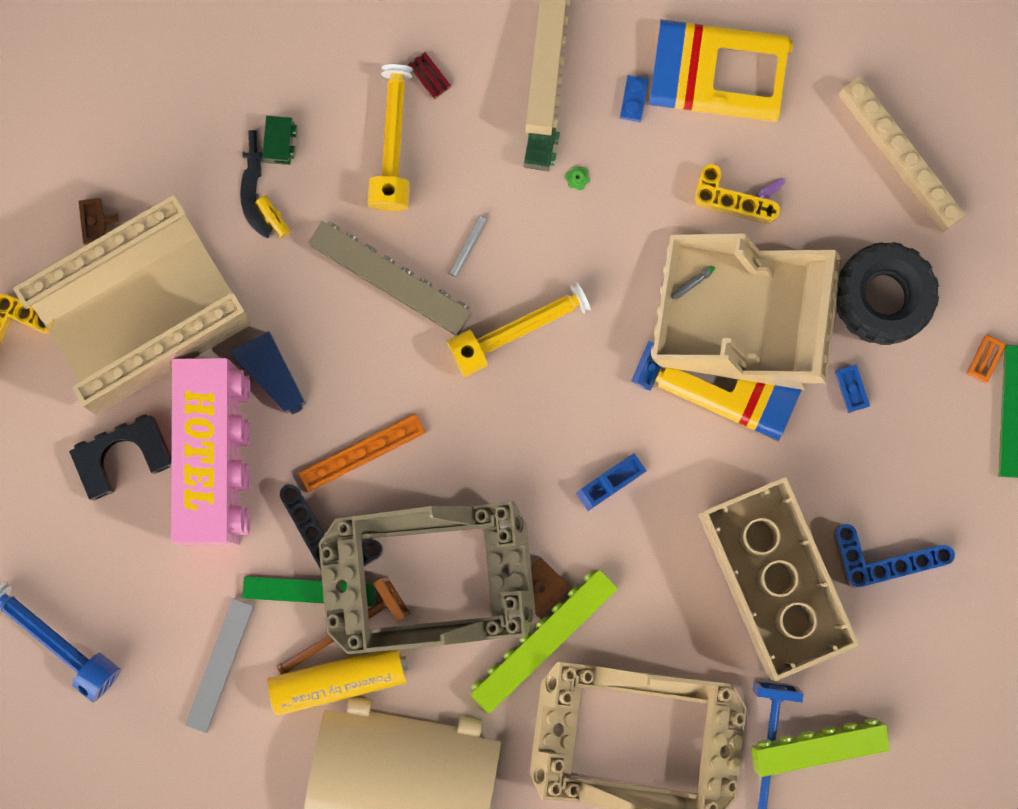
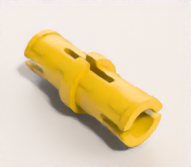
(273, 216)

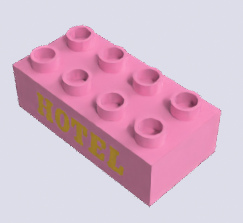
(206, 452)

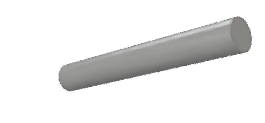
(468, 246)

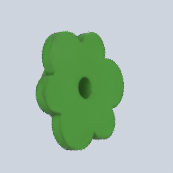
(579, 184)

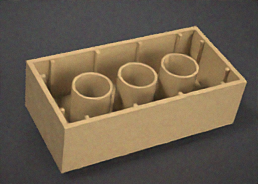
(778, 579)

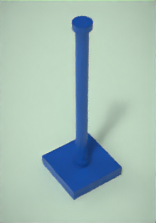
(777, 694)

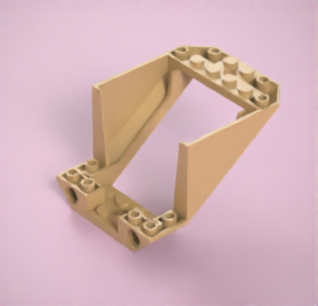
(554, 753)

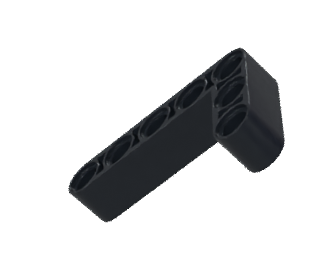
(311, 521)

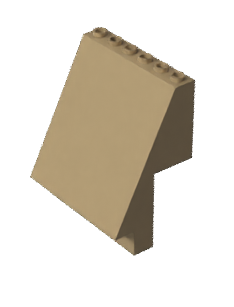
(754, 316)

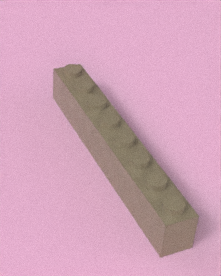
(390, 278)

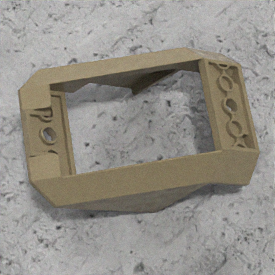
(504, 543)

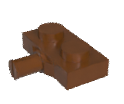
(94, 219)

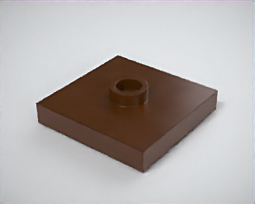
(547, 587)

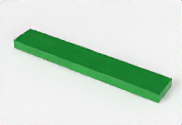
(1009, 415)
(293, 590)

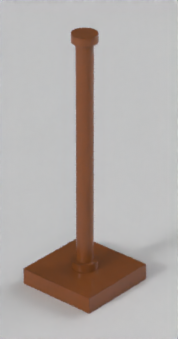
(389, 600)

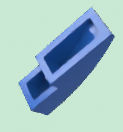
(611, 482)

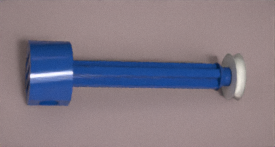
(93, 675)

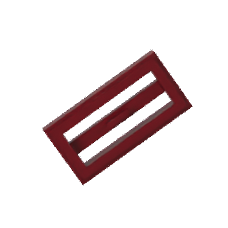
(419, 61)

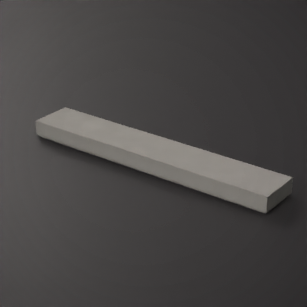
(219, 665)

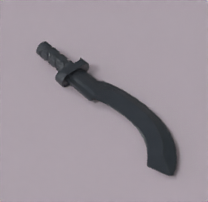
(249, 185)

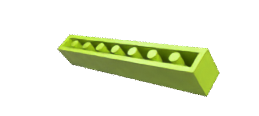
(543, 641)

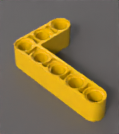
(14, 313)

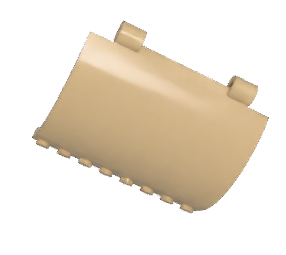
(399, 762)

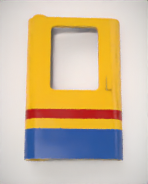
(688, 63)
(750, 404)

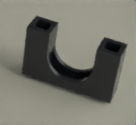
(90, 456)

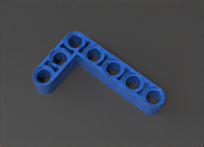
(887, 565)

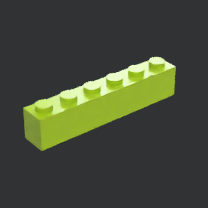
(820, 748)

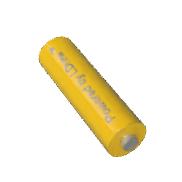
(336, 681)

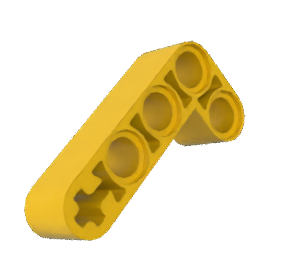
(737, 199)

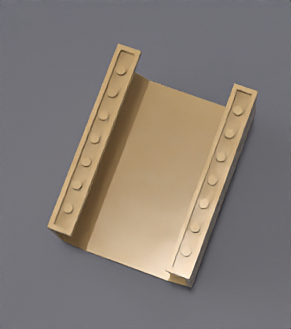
(134, 305)

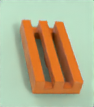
(977, 375)

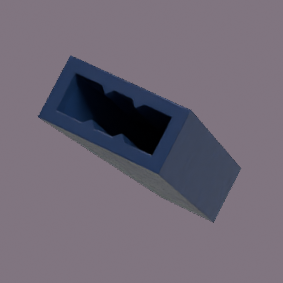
(268, 368)

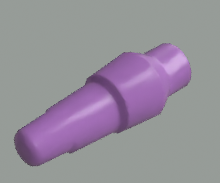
(769, 190)

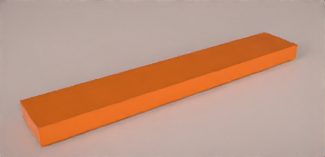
(361, 453)

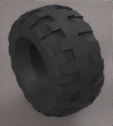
(909, 271)

